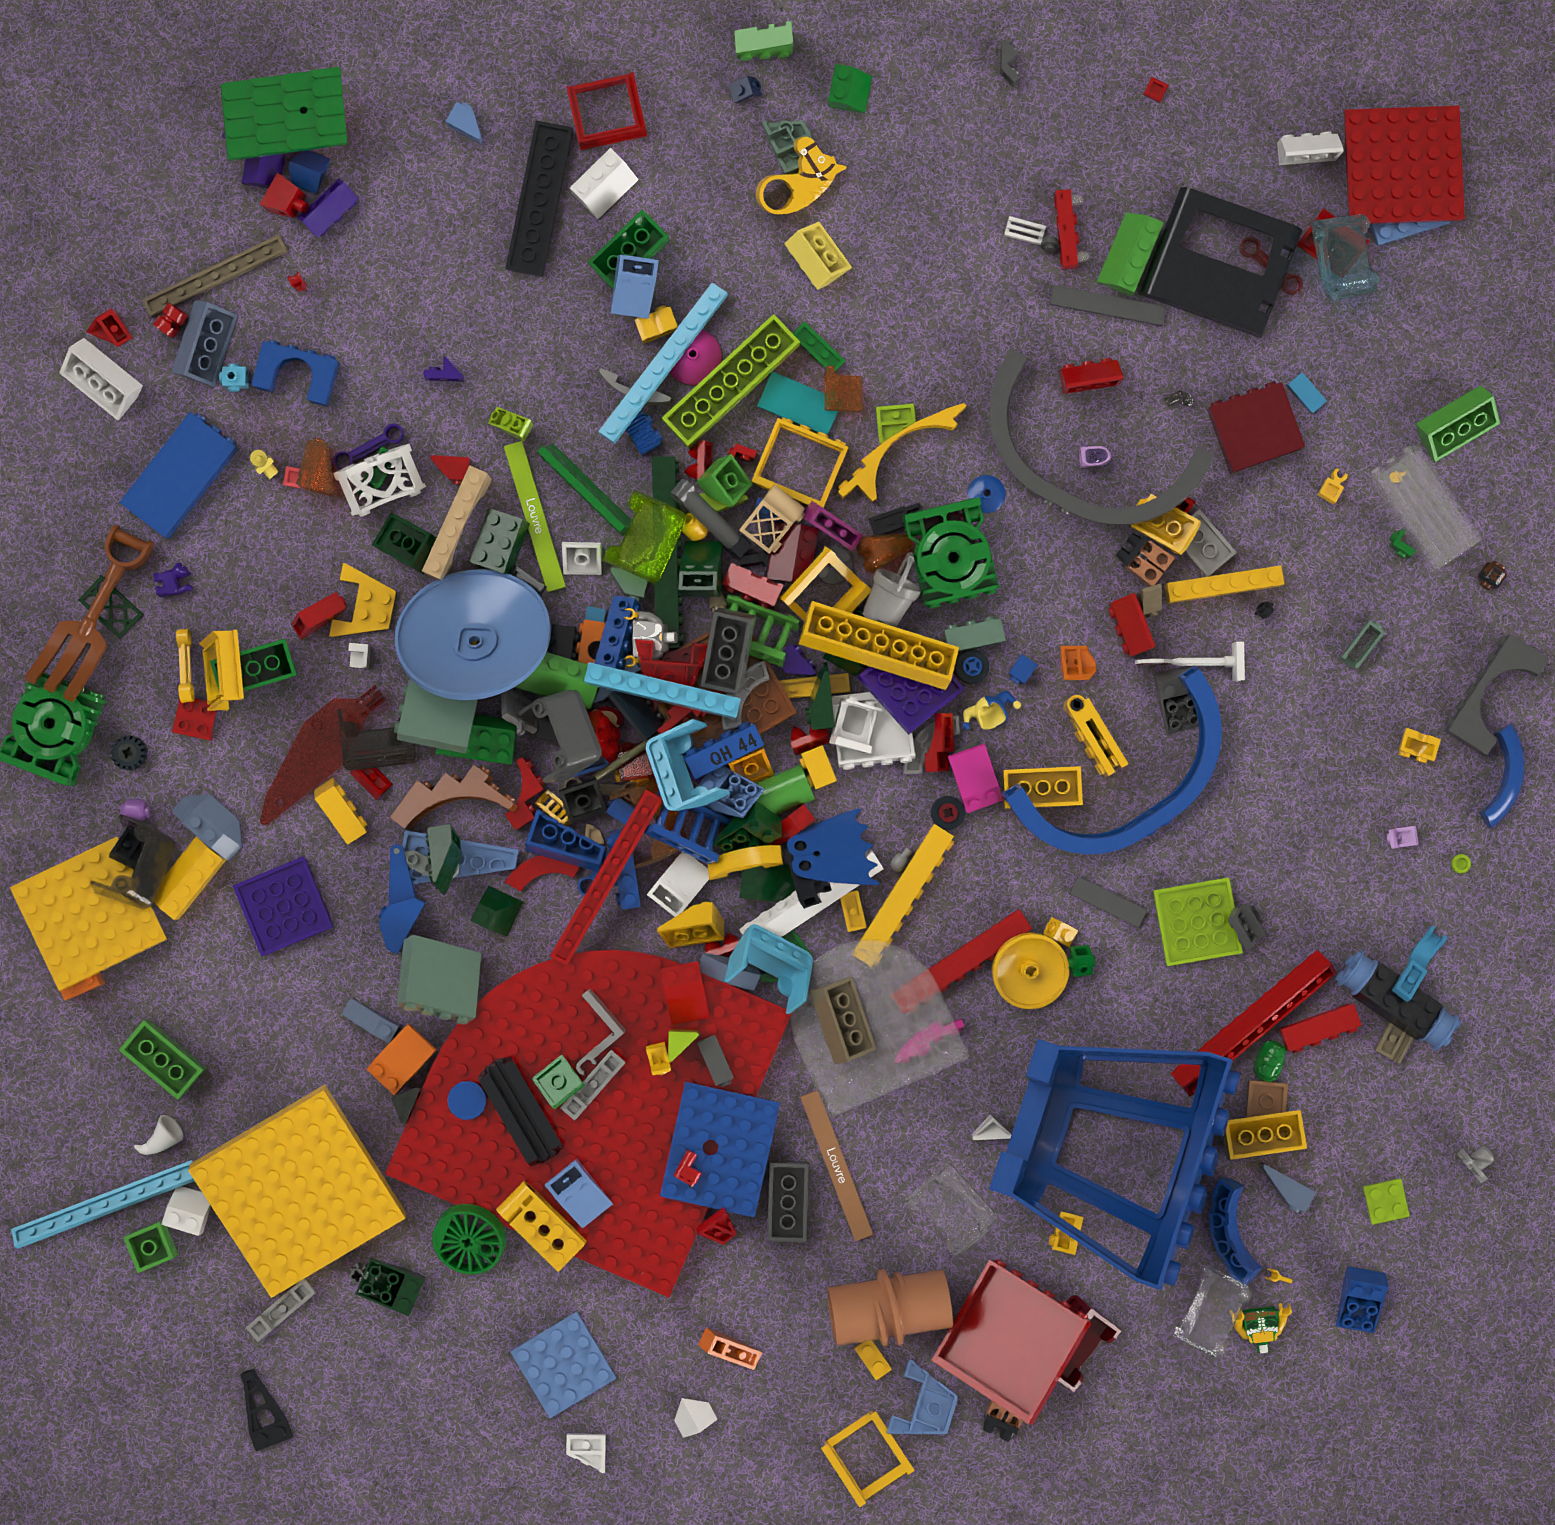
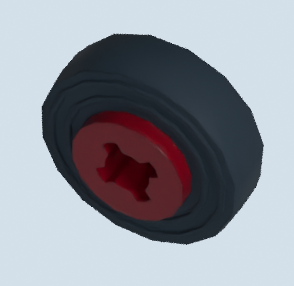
(944, 818)

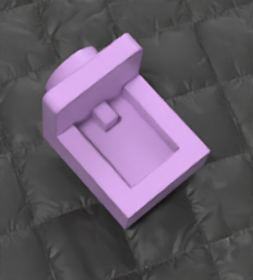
(1402, 837)

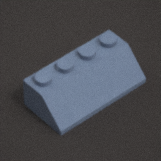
(204, 343)

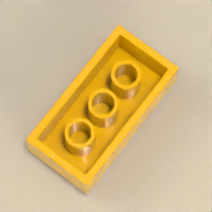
(1047, 785)

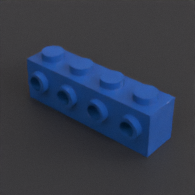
(617, 633)
(627, 880)

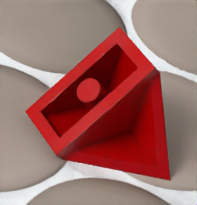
(110, 328)

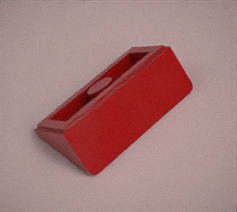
(372, 781)

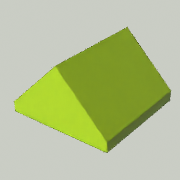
(679, 1040)

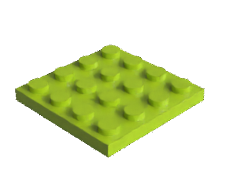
(1196, 921)

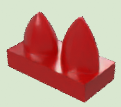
(703, 454)
(802, 743)
(729, 945)

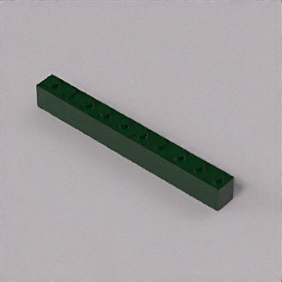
(666, 588)

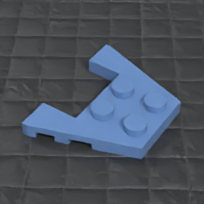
(932, 1409)

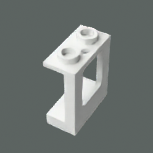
(849, 740)

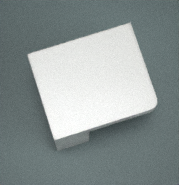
(359, 655)

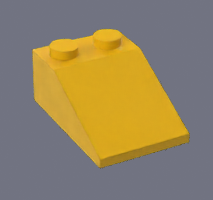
(694, 926)

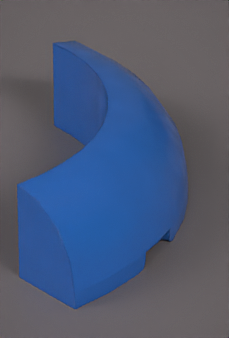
(1512, 776)
(1226, 1233)

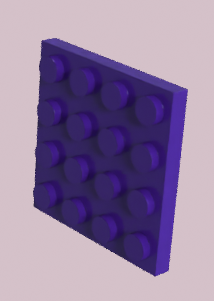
(907, 699)
(283, 906)

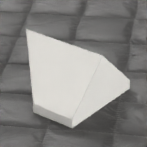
(991, 1130)
(694, 1416)

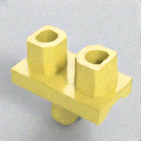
(263, 463)

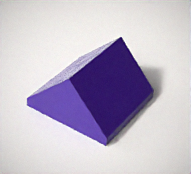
(262, 170)

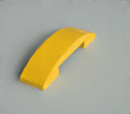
(745, 858)

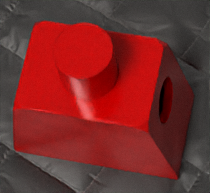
(284, 198)

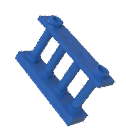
(689, 845)

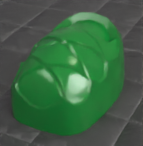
(1269, 1061)

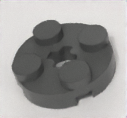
(834, 577)

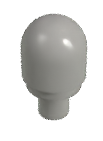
(900, 860)

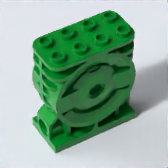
(933, 588)
(84, 708)

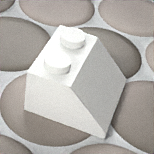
(187, 1211)

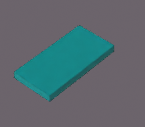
(796, 402)

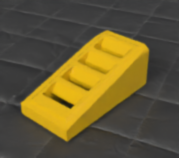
(543, 798)

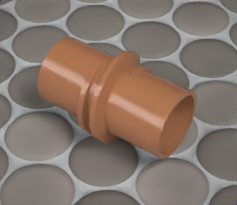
(889, 1307)

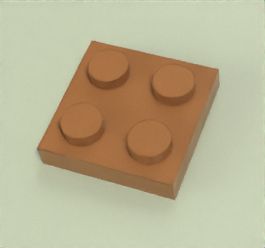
(1265, 1098)

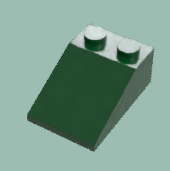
(405, 542)
(820, 702)
(767, 883)

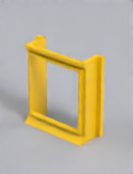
(848, 601)
(224, 648)
(861, 1495)

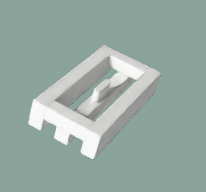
(1026, 223)

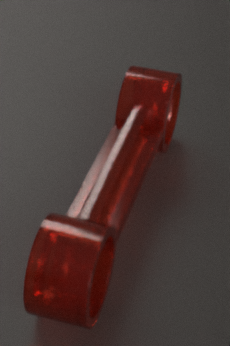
(1262, 259)

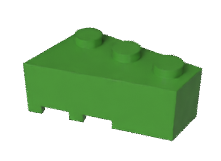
(764, 42)

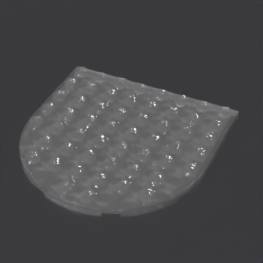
(904, 1016)

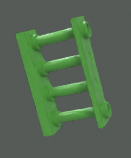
(758, 648)

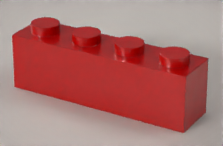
(1319, 1027)

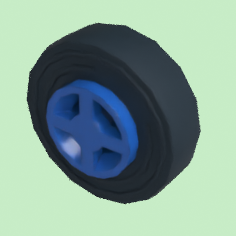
(976, 661)

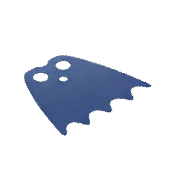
(840, 850)

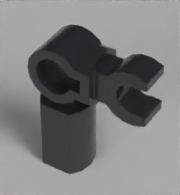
(753, 559)

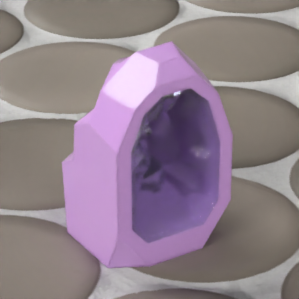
(1093, 456)

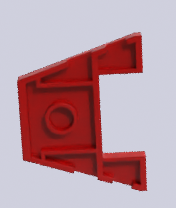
(672, 671)

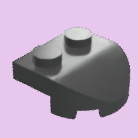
(1246, 923)

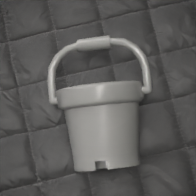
(891, 594)

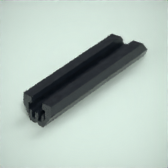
(520, 1111)

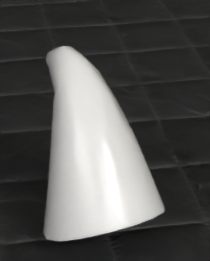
(165, 1136)

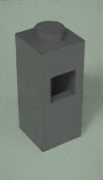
(716, 1060)

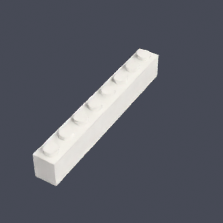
(789, 912)

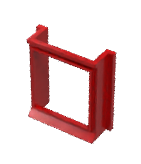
(610, 136)

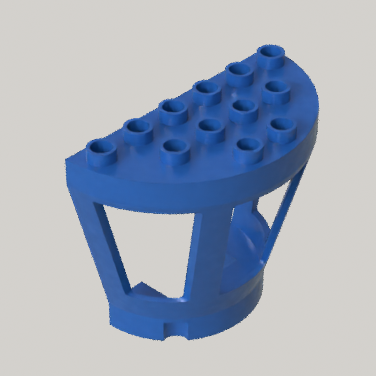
(1043, 1124)

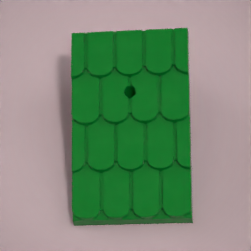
(283, 113)

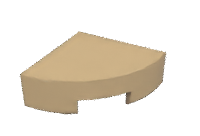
(594, 834)

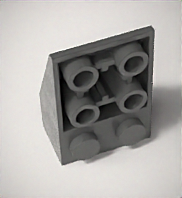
(1174, 701)

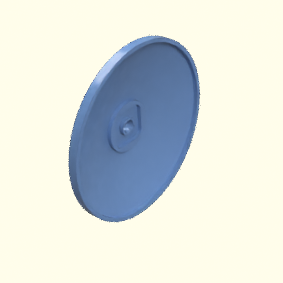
(467, 607)

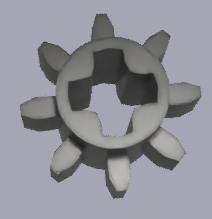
(354, 1275)

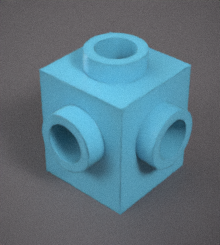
(240, 379)

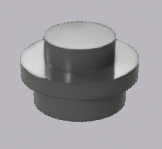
(1050, 244)

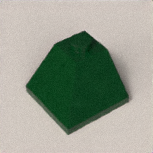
(496, 911)

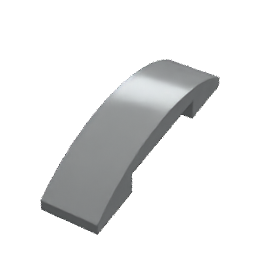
(612, 380)
(593, 1084)
(280, 1309)

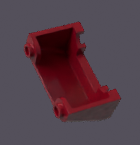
(1099, 1330)

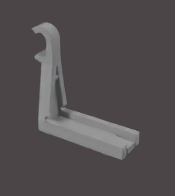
(609, 1019)

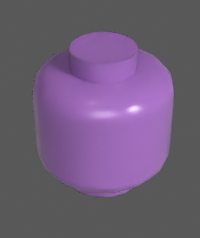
(135, 809)

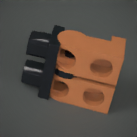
(1146, 560)
(998, 1416)

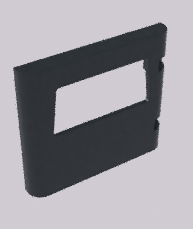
(1212, 286)

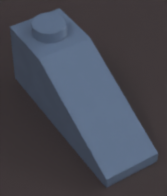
(371, 1020)
(1291, 1191)

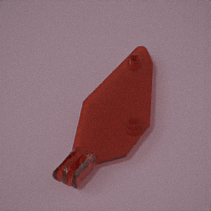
(315, 752)

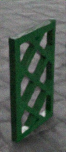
(126, 604)

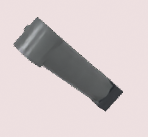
(687, 496)

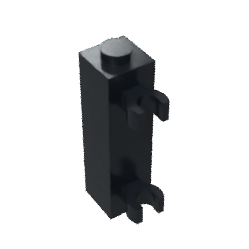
(806, 889)

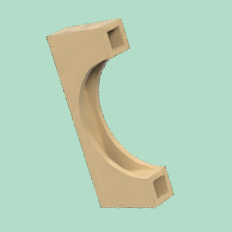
(469, 493)

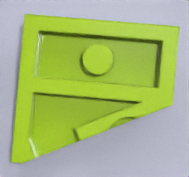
(893, 420)

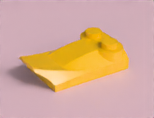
(1171, 530)

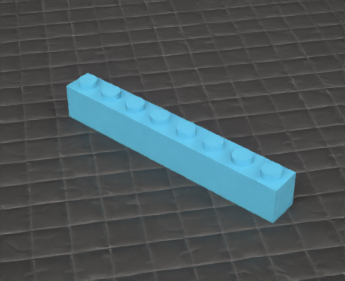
(662, 690)

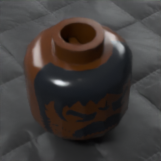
(1492, 575)

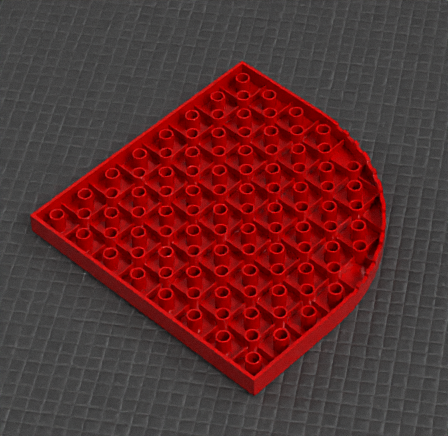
(623, 1131)

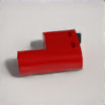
(685, 1171)

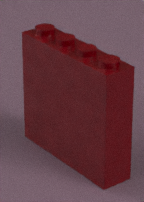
(1255, 427)

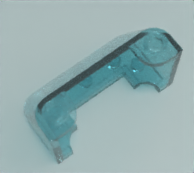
(1343, 256)

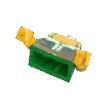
(1262, 1325)

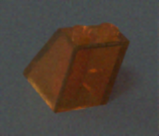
(318, 469)

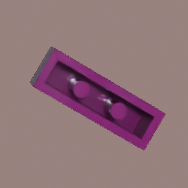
(832, 525)

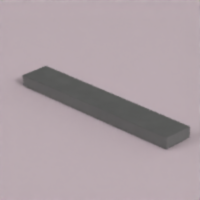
(1107, 305)

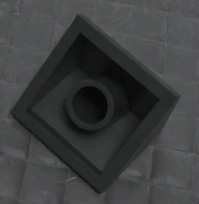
(582, 800)
(405, 1102)

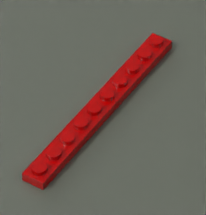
(606, 877)

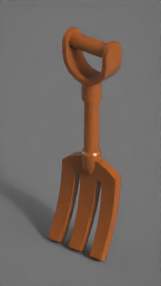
(84, 631)

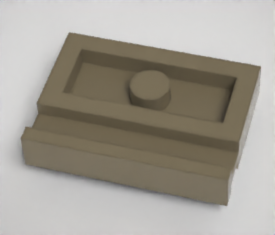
(1393, 1043)

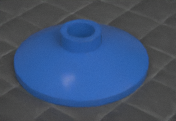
(996, 488)

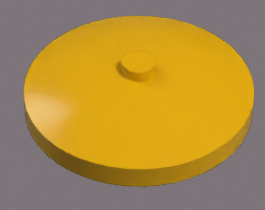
(1030, 970)

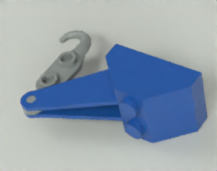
(404, 905)

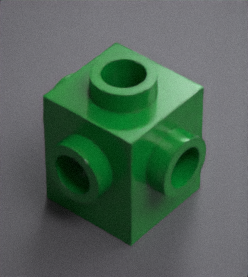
(1081, 961)

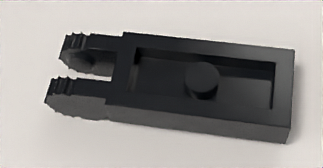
(890, 520)

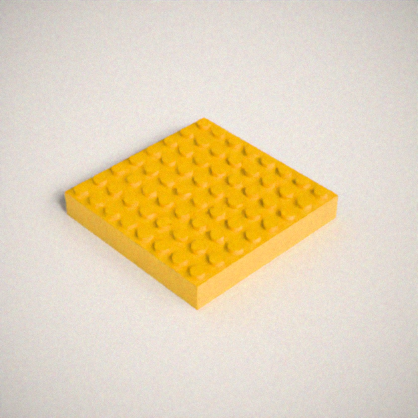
(297, 1191)

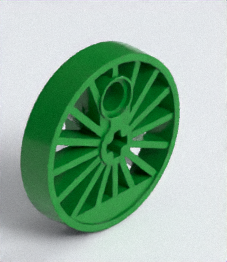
(469, 1238)

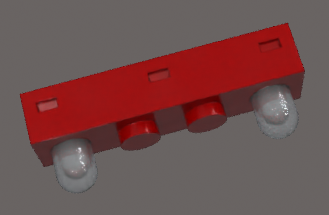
(1066, 231)

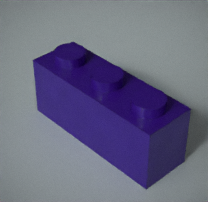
(328, 208)

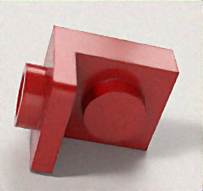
(745, 453)

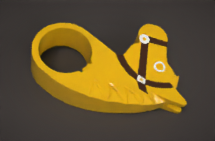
(812, 179)

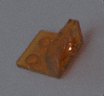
(842, 392)

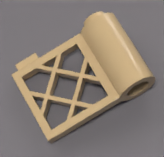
(782, 506)

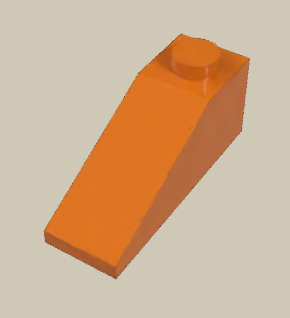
(729, 1349)

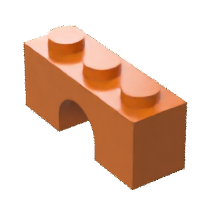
(591, 632)

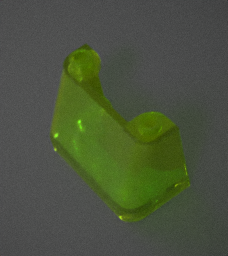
(648, 538)

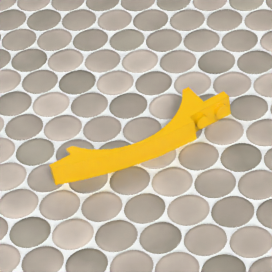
(865, 478)

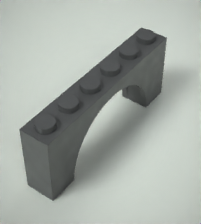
(1467, 722)

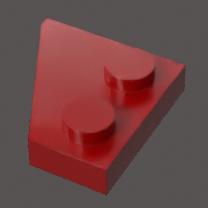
(718, 1227)

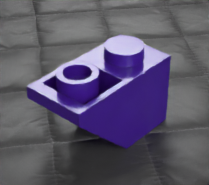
(796, 664)

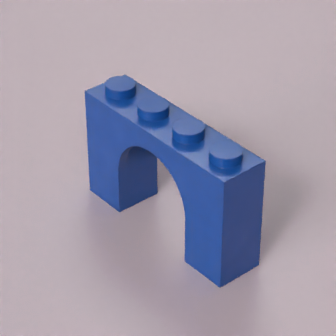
(274, 356)

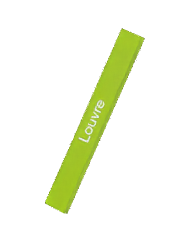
(535, 516)

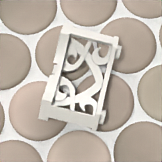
(353, 473)

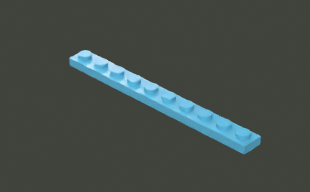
(663, 363)
(102, 1205)

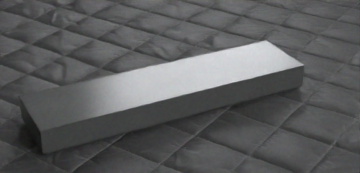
(1108, 901)

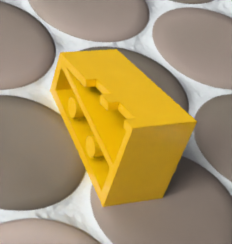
(340, 810)

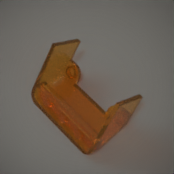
(658, 849)

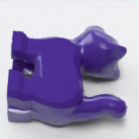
(170, 581)

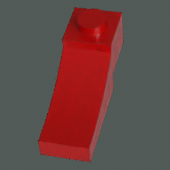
(943, 742)

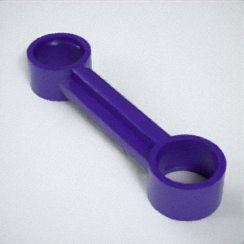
(369, 446)

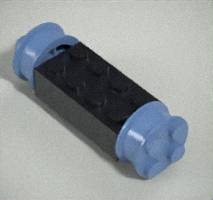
(1419, 1018)

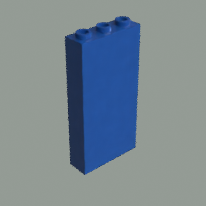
(179, 475)

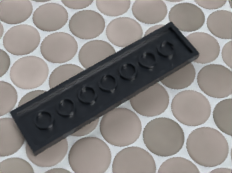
(539, 198)

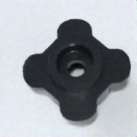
(1264, 609)

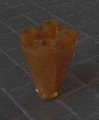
(882, 550)

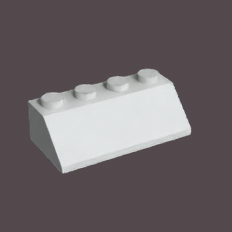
(100, 378)

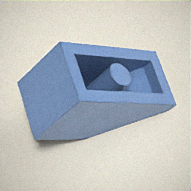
(464, 121)

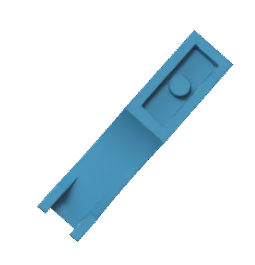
(1417, 963)

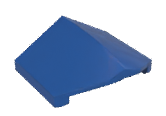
(308, 170)

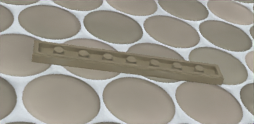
(215, 275)

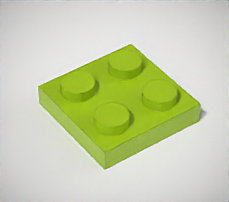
(1386, 1201)

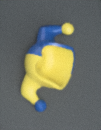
(990, 710)

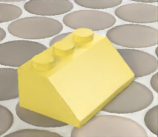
(817, 255)

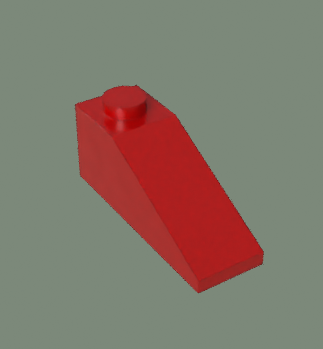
(794, 824)

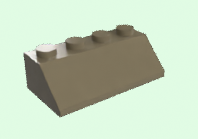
(843, 1020)

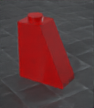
(318, 615)

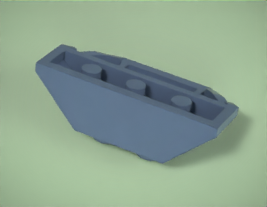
(211, 823)

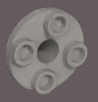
(1477, 1161)

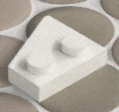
(588, 1449)

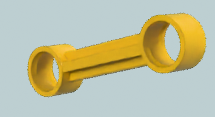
(185, 688)

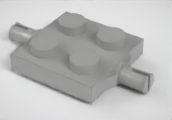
(511, 704)

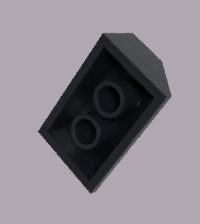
(638, 713)

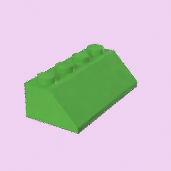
(1130, 253)
(1458, 423)
(557, 675)

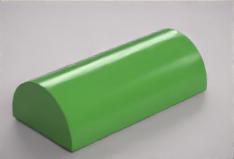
(785, 791)

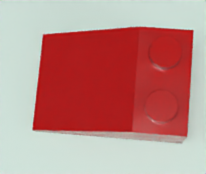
(684, 992)

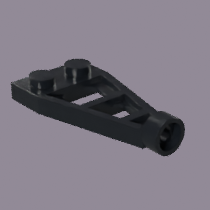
(271, 1434)

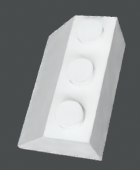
(1309, 148)
(603, 183)

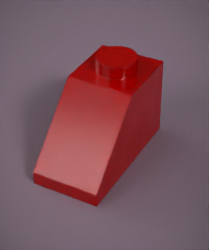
(452, 467)

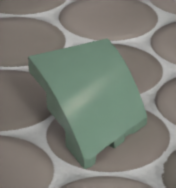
(782, 138)

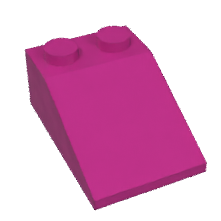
(975, 778)

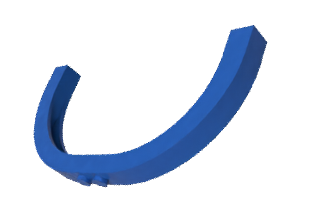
(1158, 815)

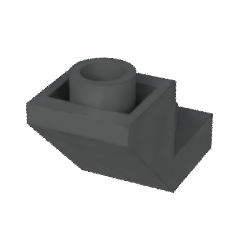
(1008, 55)

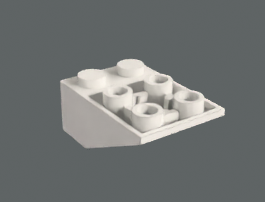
(679, 884)

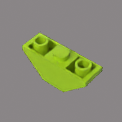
(511, 423)

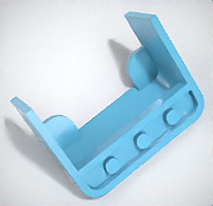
(671, 771)
(777, 957)

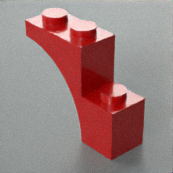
(531, 787)

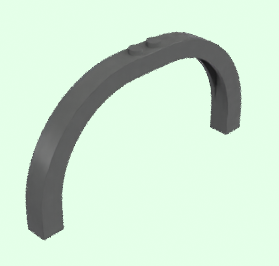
(999, 422)

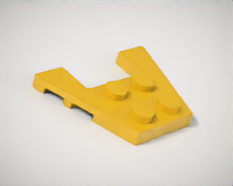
(372, 607)

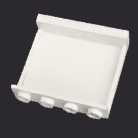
(887, 738)

